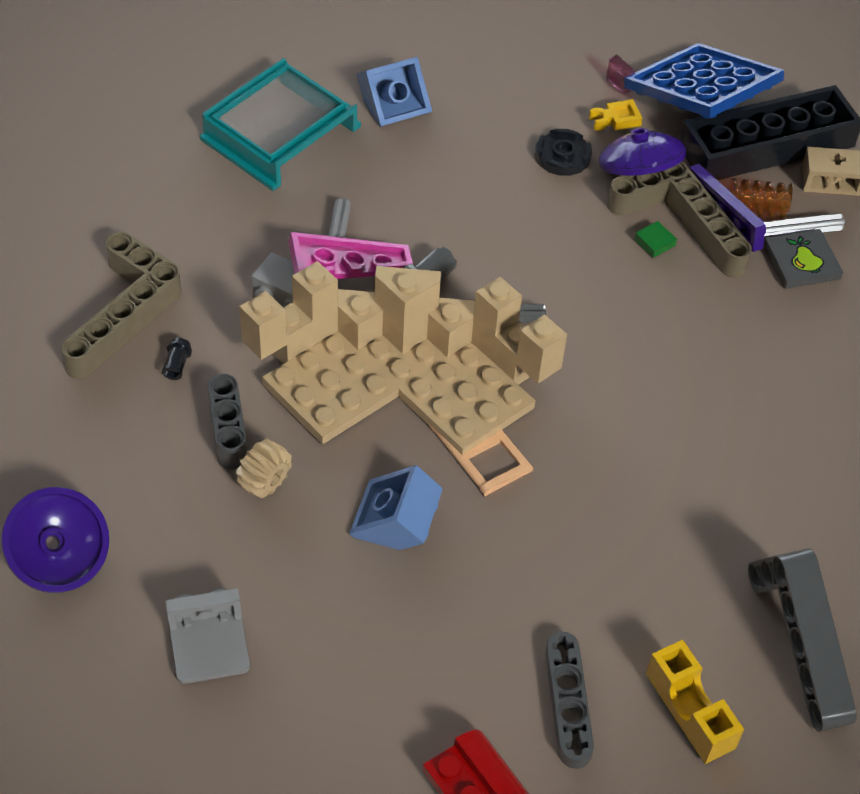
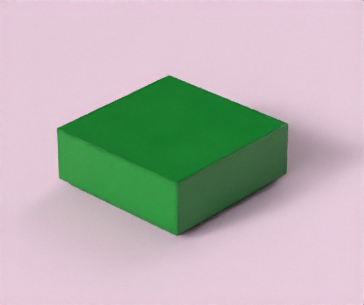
(655, 239)

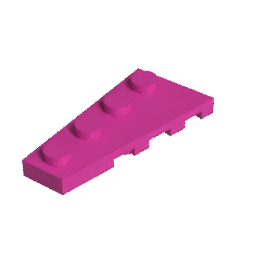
(346, 256)

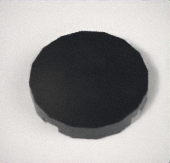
(563, 152)

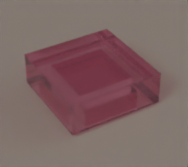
(617, 71)

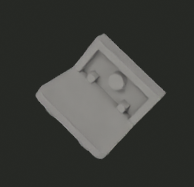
(208, 635)

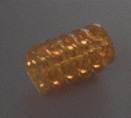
(763, 198)

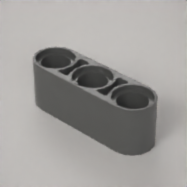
(227, 420)

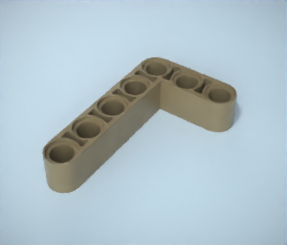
(694, 208)
(153, 290)

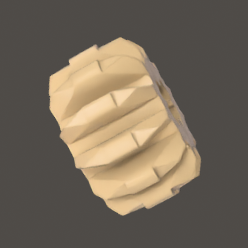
(264, 468)

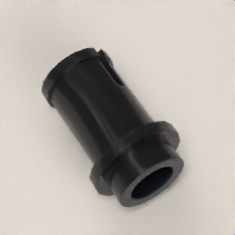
(178, 351)

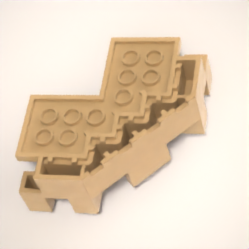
(362, 349)

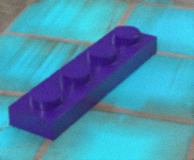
(743, 218)

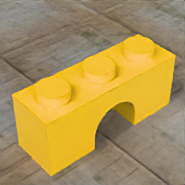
(708, 725)

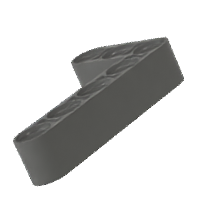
(810, 633)

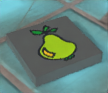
(803, 258)

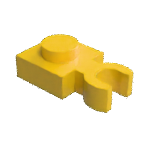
(618, 114)

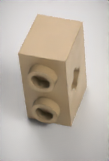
(831, 171)

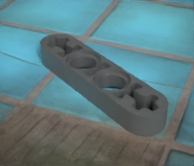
(569, 698)

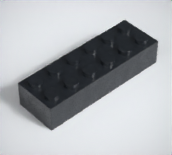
(770, 132)

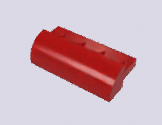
(472, 768)

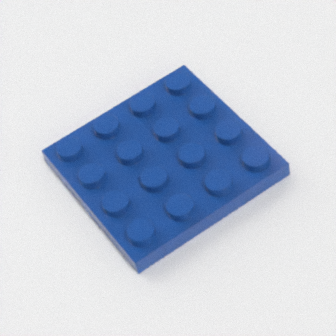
(704, 80)

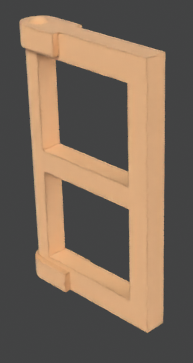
(498, 482)

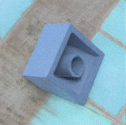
(395, 91)
(397, 509)

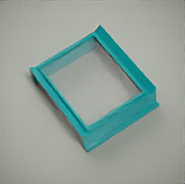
(273, 121)

